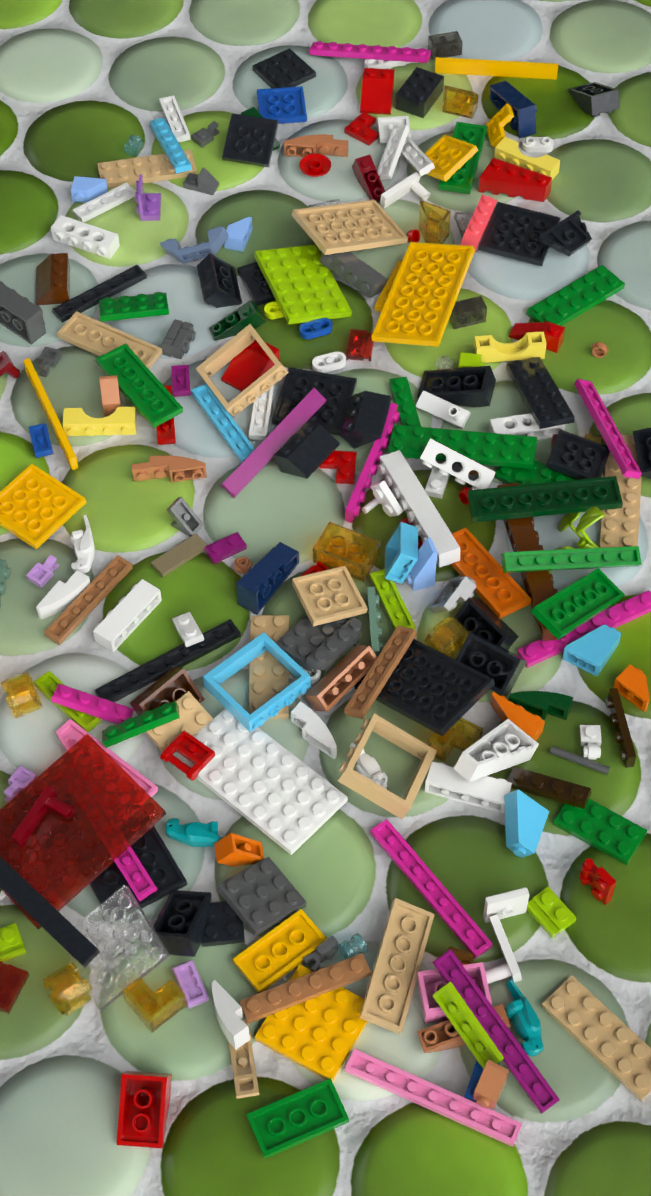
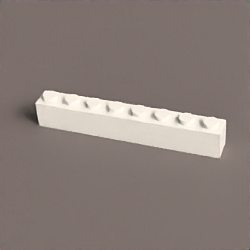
(418, 507)

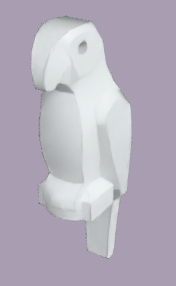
(83, 548)
(369, 768)

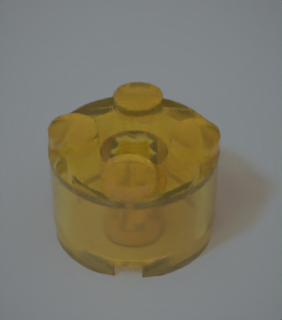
(448, 636)
(21, 694)
(68, 989)

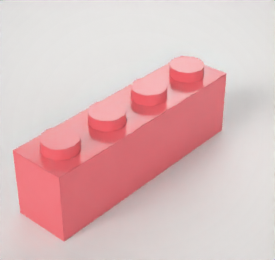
(479, 222)

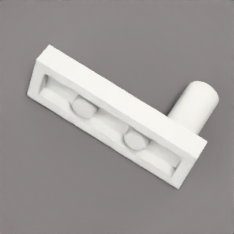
(402, 188)
(443, 409)
(511, 967)

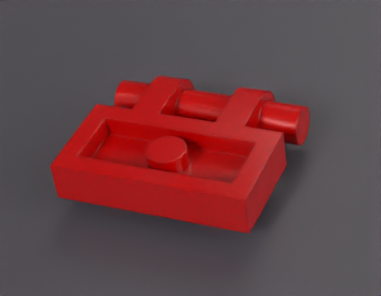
(600, 880)

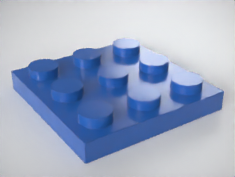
(282, 104)

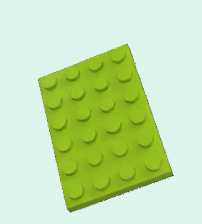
(302, 284)

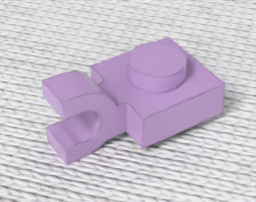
(41, 574)
(18, 781)

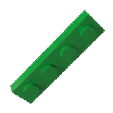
(403, 397)
(140, 724)

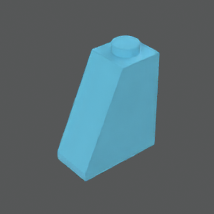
(593, 649)
(523, 823)

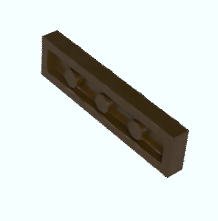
(622, 732)
(549, 787)

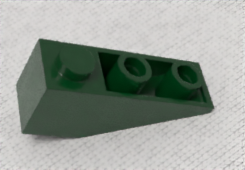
(237, 321)

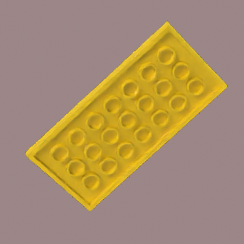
(423, 294)

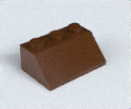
(53, 280)
(166, 690)

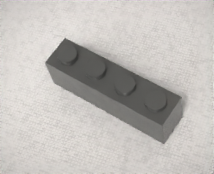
(355, 272)

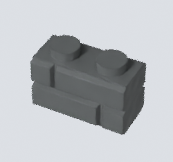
(178, 339)

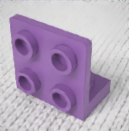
(149, 203)

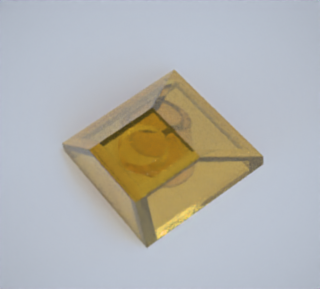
(460, 102)

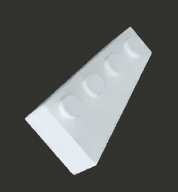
(496, 751)

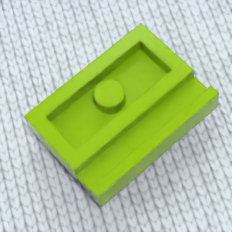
(550, 912)
(10, 943)

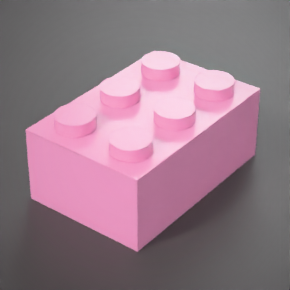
(431, 981)

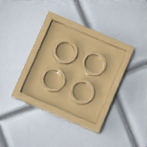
(329, 595)

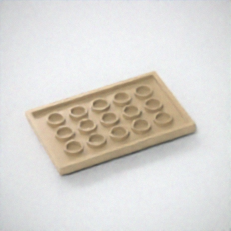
(349, 227)

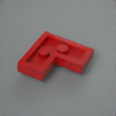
(361, 129)
(344, 463)

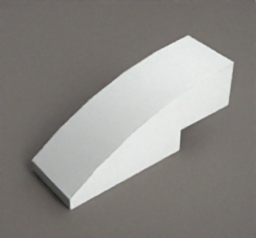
(62, 595)
(313, 729)
(229, 1016)

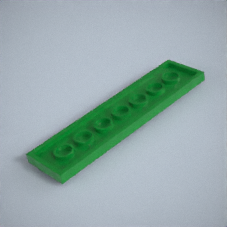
(480, 447)

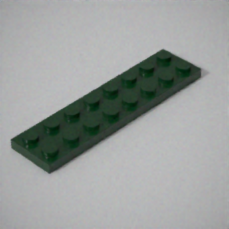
(544, 499)

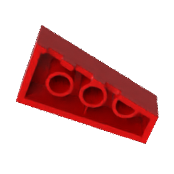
(515, 181)

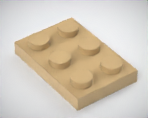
(192, 720)

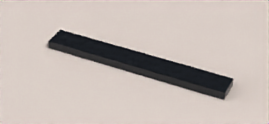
(161, 665)
(46, 915)

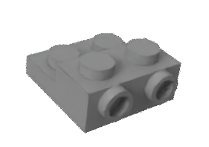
(454, 591)

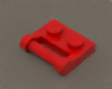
(192, 750)

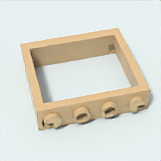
(226, 354)
(372, 790)

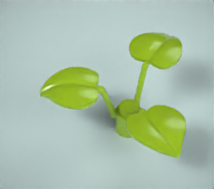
(587, 519)

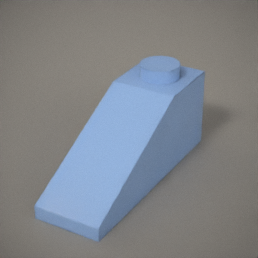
(424, 570)

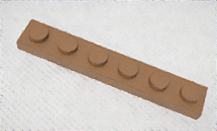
(88, 600)
(380, 672)
(305, 988)

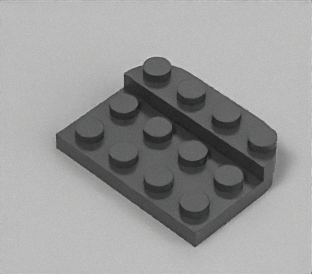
(321, 644)

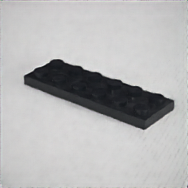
(540, 392)

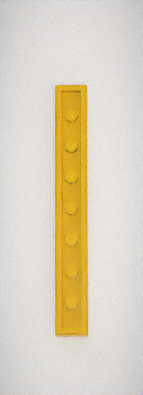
(496, 68)
(50, 414)

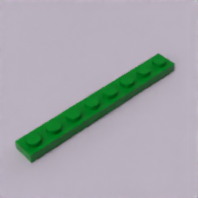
(570, 559)

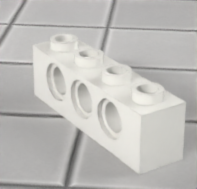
(85, 236)
(522, 425)
(434, 448)

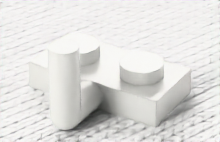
(385, 497)

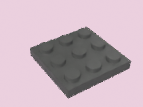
(261, 896)

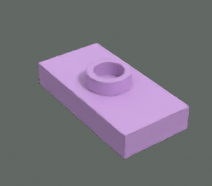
(190, 984)

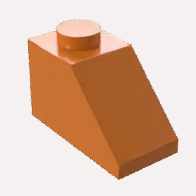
(633, 687)
(238, 851)

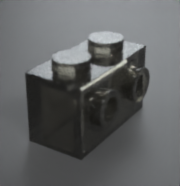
(445, 45)
(468, 312)

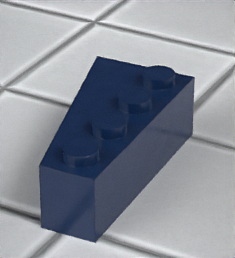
(523, 109)
(266, 577)

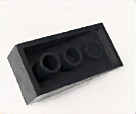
(460, 385)

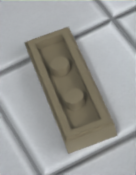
(179, 555)

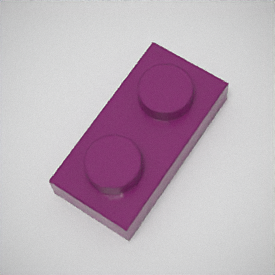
(181, 380)
(225, 548)

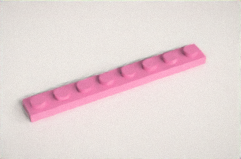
(433, 1097)

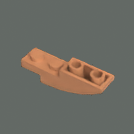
(315, 144)
(175, 467)
(445, 1037)

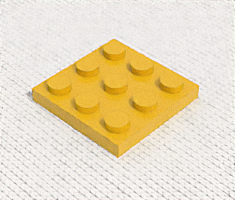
(448, 156)

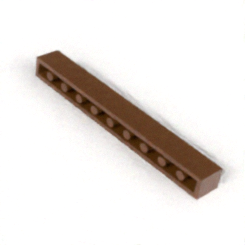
(537, 583)

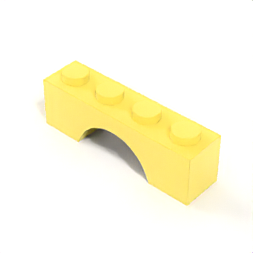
(509, 152)
(530, 346)
(120, 422)

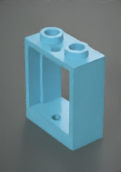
(401, 551)

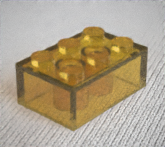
(347, 548)

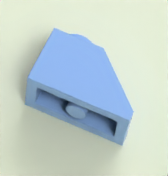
(86, 189)
(239, 234)

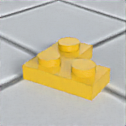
(496, 124)

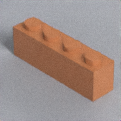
(341, 678)

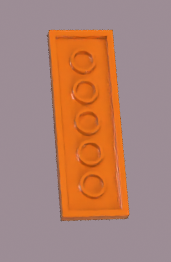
(493, 586)

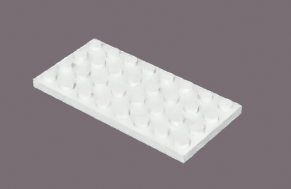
(265, 782)

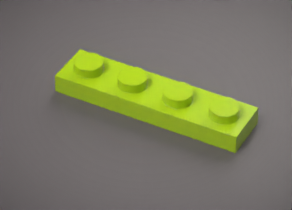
(391, 600)
(47, 685)
(467, 1025)

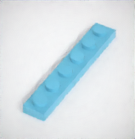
(170, 145)
(223, 422)

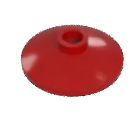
(315, 165)

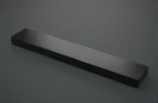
(106, 289)

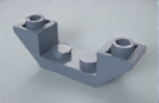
(217, 237)

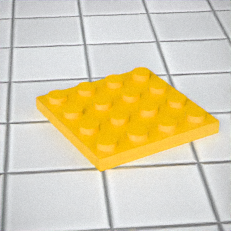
(37, 506)
(317, 1031)

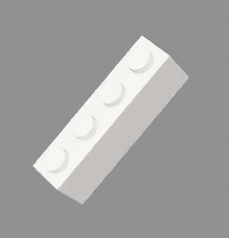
(127, 615)
(482, 792)

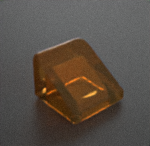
(463, 956)

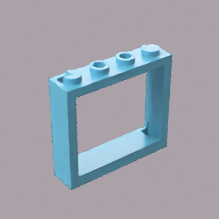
(239, 660)

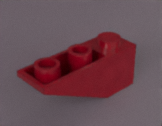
(368, 177)

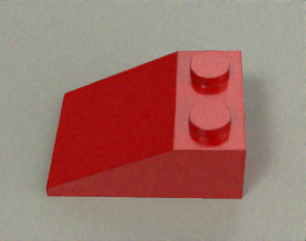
(377, 91)
(249, 366)
(143, 1108)

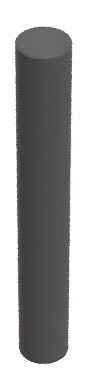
(580, 760)

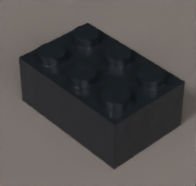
(419, 92)
(492, 661)

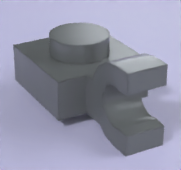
(205, 136)
(48, 358)
(324, 951)

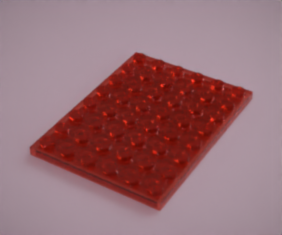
(73, 851)

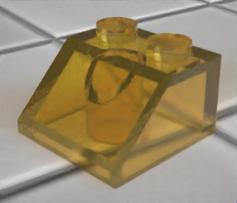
(433, 222)

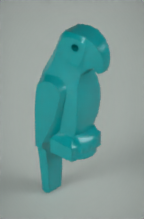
(193, 833)
(524, 1021)

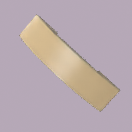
(244, 1069)

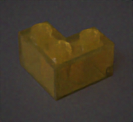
(460, 736)
(155, 1007)

